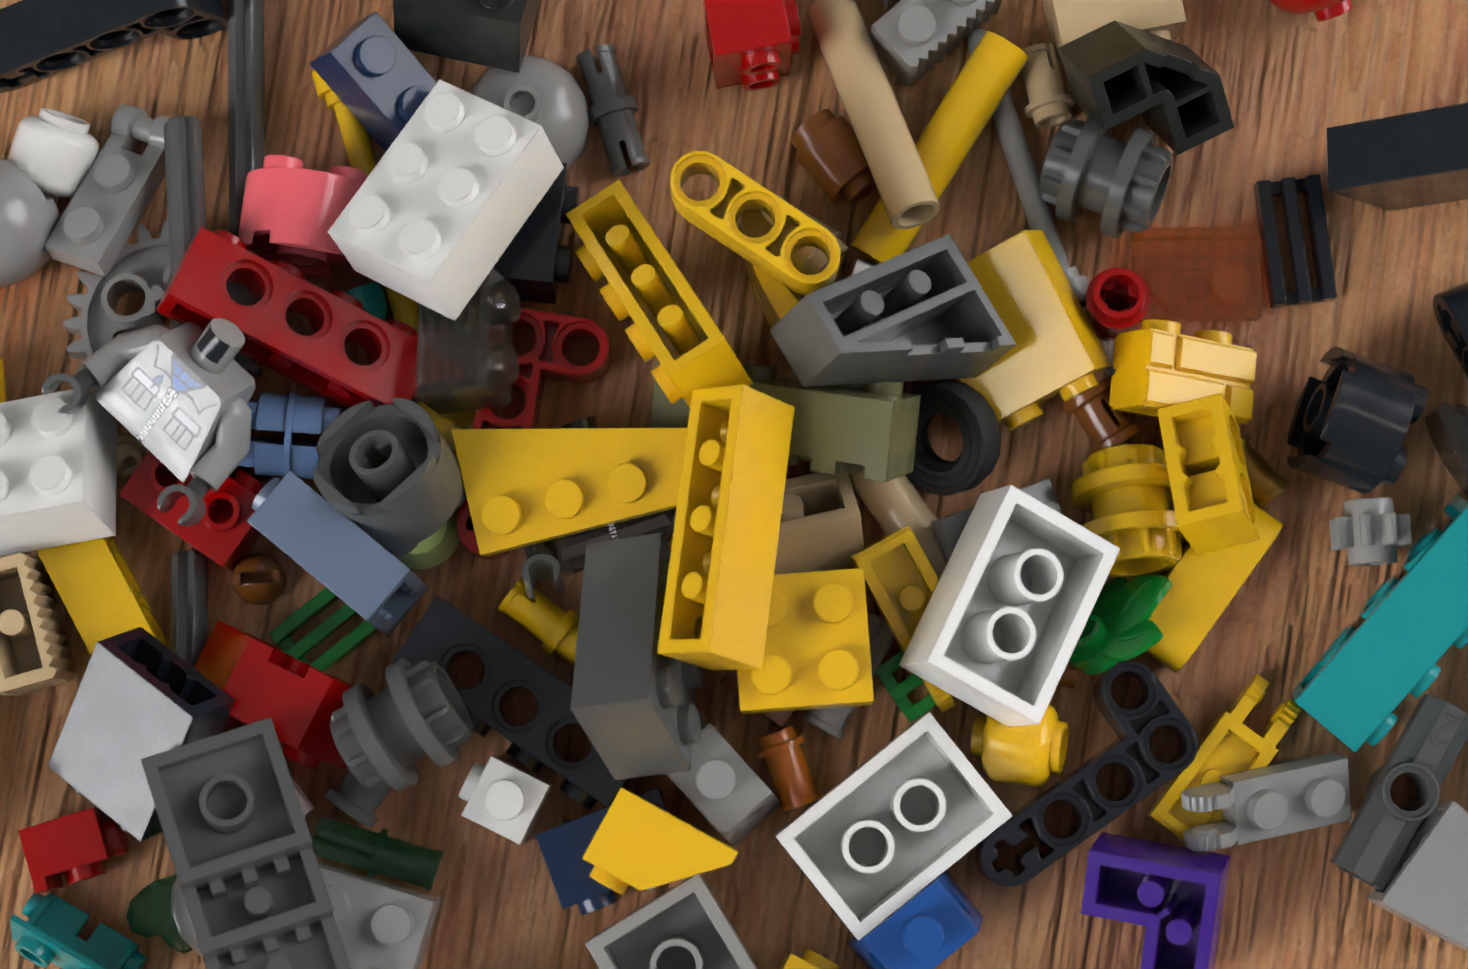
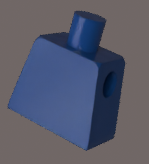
(922, 929)

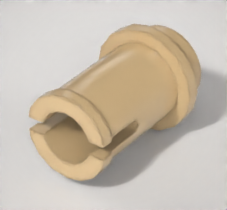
(1045, 88)

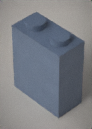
(336, 552)

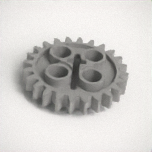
(137, 268)

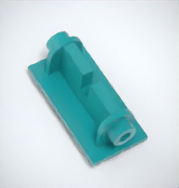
(53, 937)

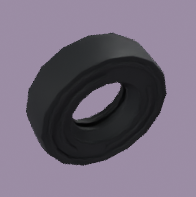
(979, 434)

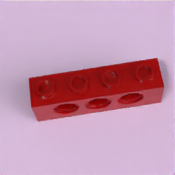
(315, 361)

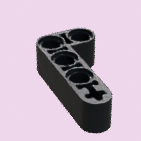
(57, 35)
(1079, 786)

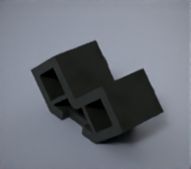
(1132, 71)

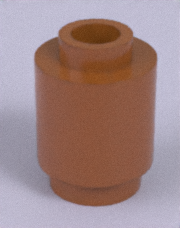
(833, 157)

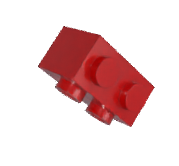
(751, 41)
(224, 529)

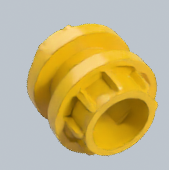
(1130, 507)

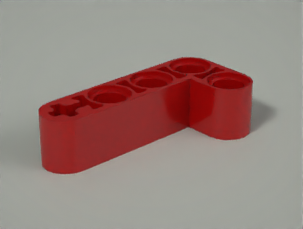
(541, 363)

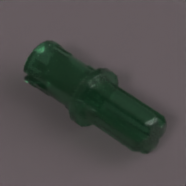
(376, 852)

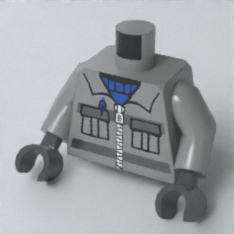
(178, 399)

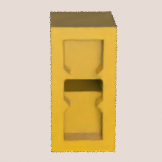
(1208, 474)

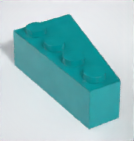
(1398, 642)

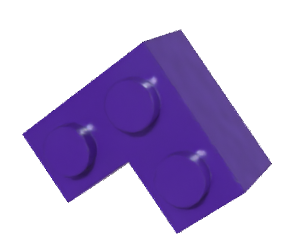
(1162, 888)

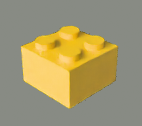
(813, 646)

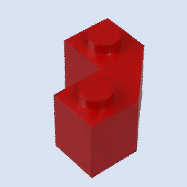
(276, 686)

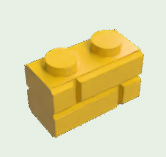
(1168, 368)

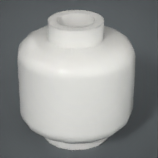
(54, 152)

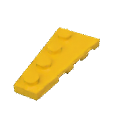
(564, 480)

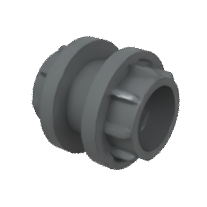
(1105, 176)
(392, 730)

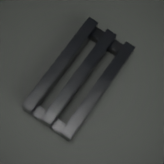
(1319, 237)

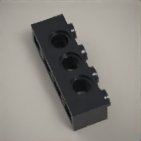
(449, 633)

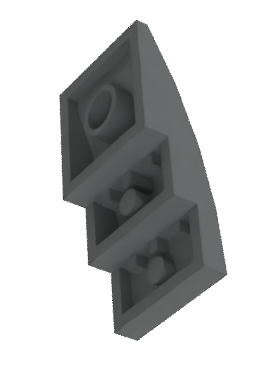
(244, 853)

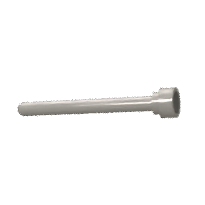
(1027, 180)

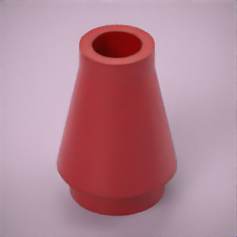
(1117, 290)

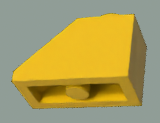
(650, 846)

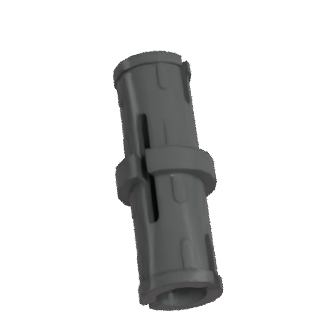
(613, 110)

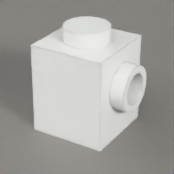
(504, 798)

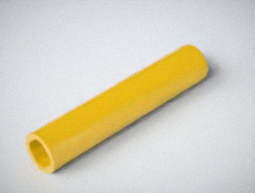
(949, 136)

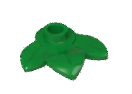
(1120, 623)

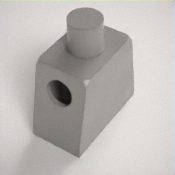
(725, 786)
(1432, 877)

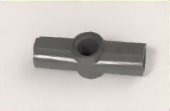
(1381, 828)

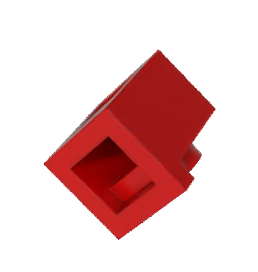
(71, 847)

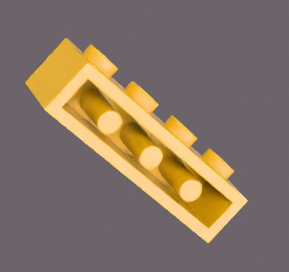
(656, 296)
(726, 529)

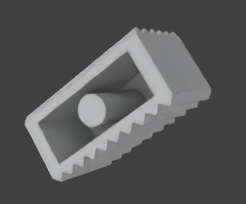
(924, 30)

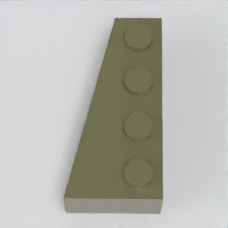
(831, 423)

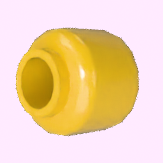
(1024, 752)

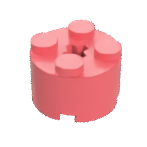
(293, 208)

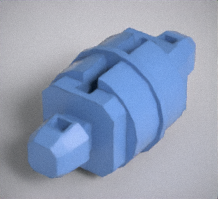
(291, 415)

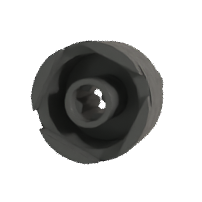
(389, 473)

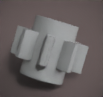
(1370, 532)

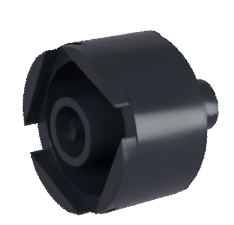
(1355, 421)

